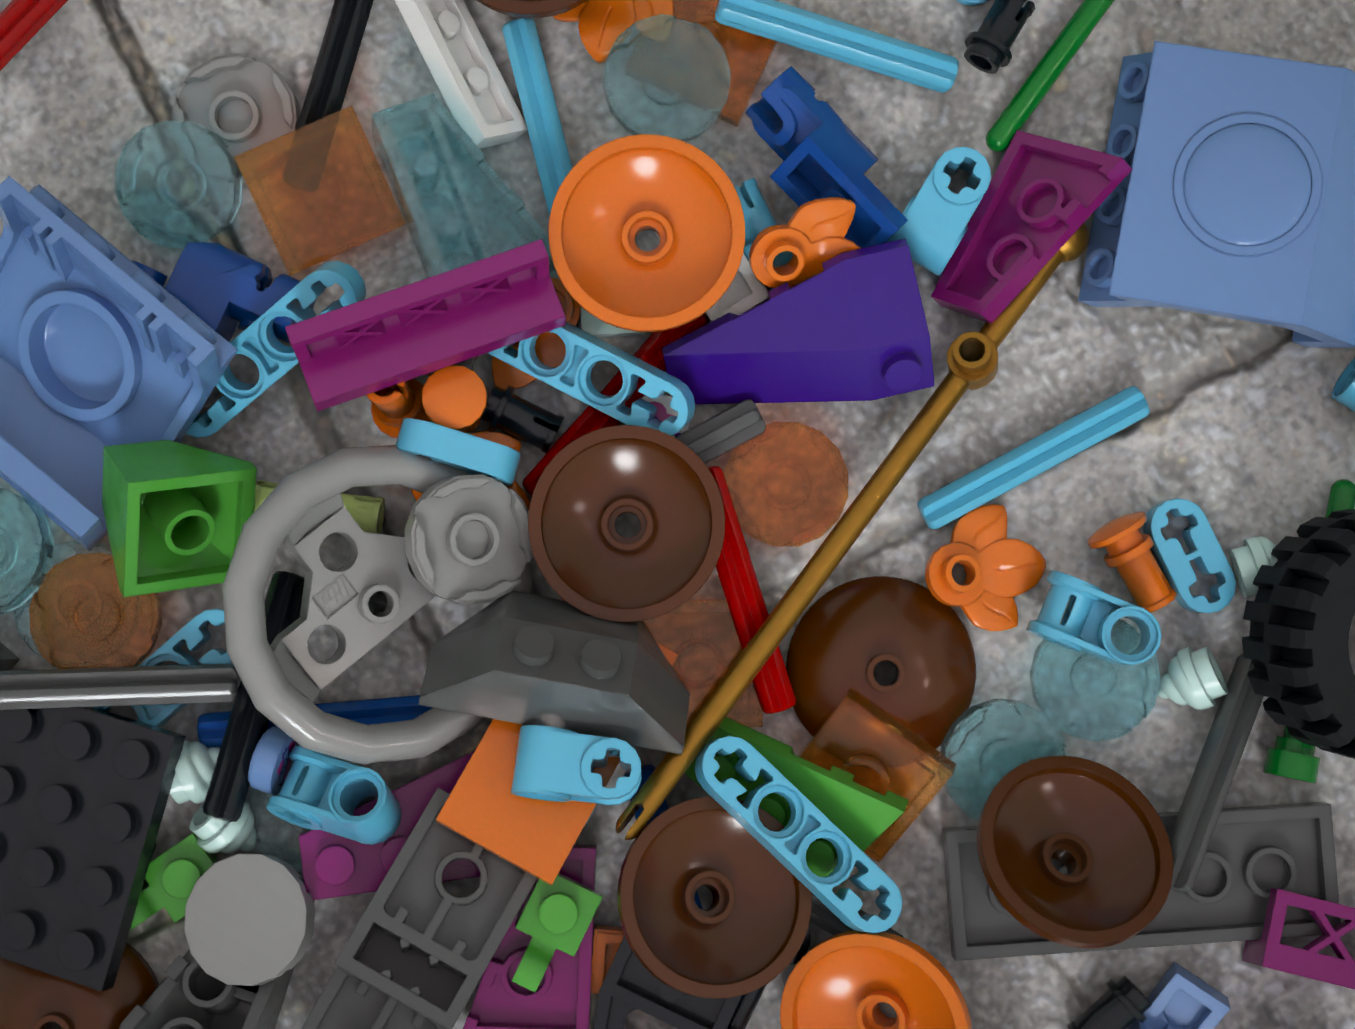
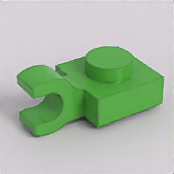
(172, 880)
(556, 920)

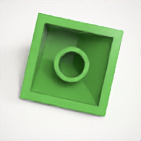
(173, 513)

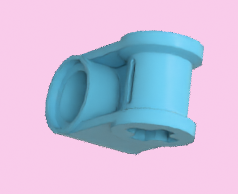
(938, 215)
(1090, 620)
(561, 763)
(326, 790)

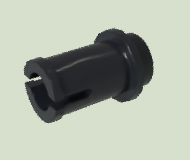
(991, 44)
(521, 418)
(1114, 1009)

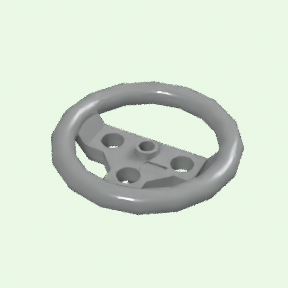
(283, 675)

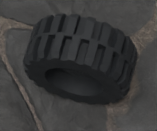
(1303, 633)

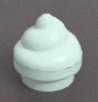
(1248, 560)
(1193, 679)
(193, 772)
(225, 836)

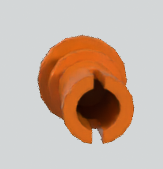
(455, 398)
(395, 404)
(1134, 561)

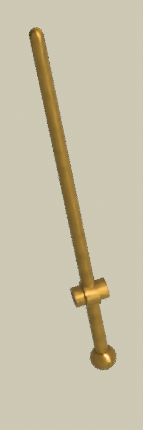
(961, 376)

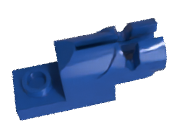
(822, 157)
(225, 288)

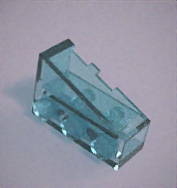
(447, 189)

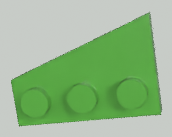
(848, 805)

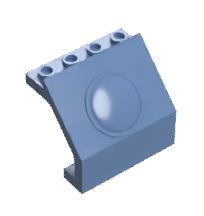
(1231, 192)
(87, 359)

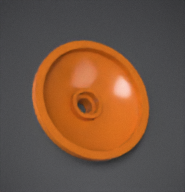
(635, 188)
(854, 971)

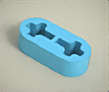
(459, 450)
(1202, 548)

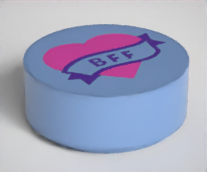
(271, 761)

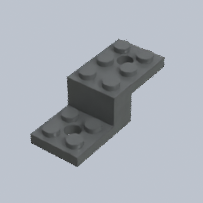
(418, 945)

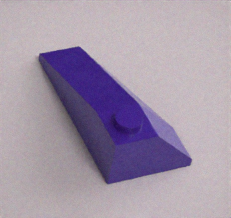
(831, 338)

